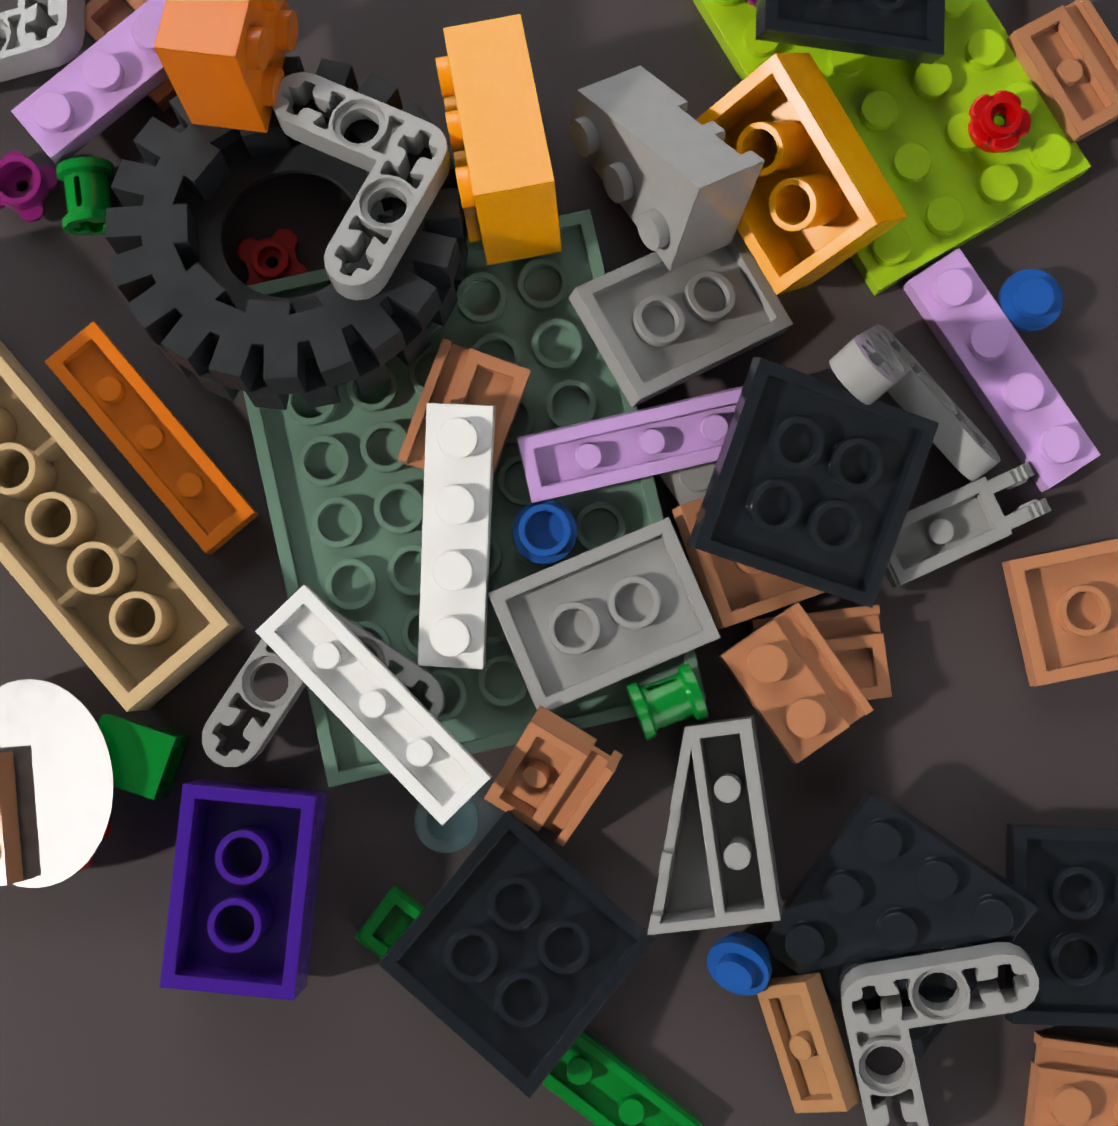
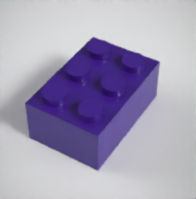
(243, 889)

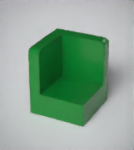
(143, 757)

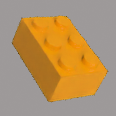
(498, 140)
(818, 183)

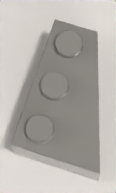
(663, 165)
(718, 835)

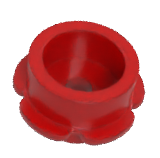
(988, 135)

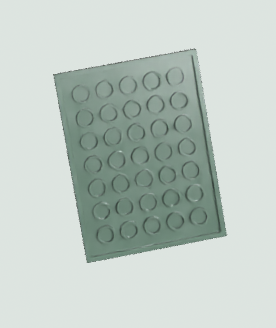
(354, 514)

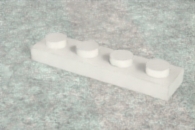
(456, 535)
(373, 704)

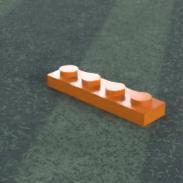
(151, 438)

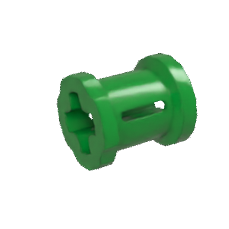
(86, 194)
(667, 701)

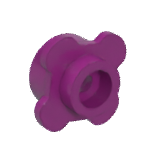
(41, 180)

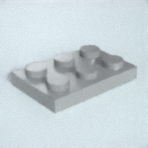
(679, 322)
(604, 615)

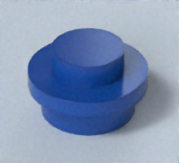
(1031, 300)
(544, 532)
(740, 963)

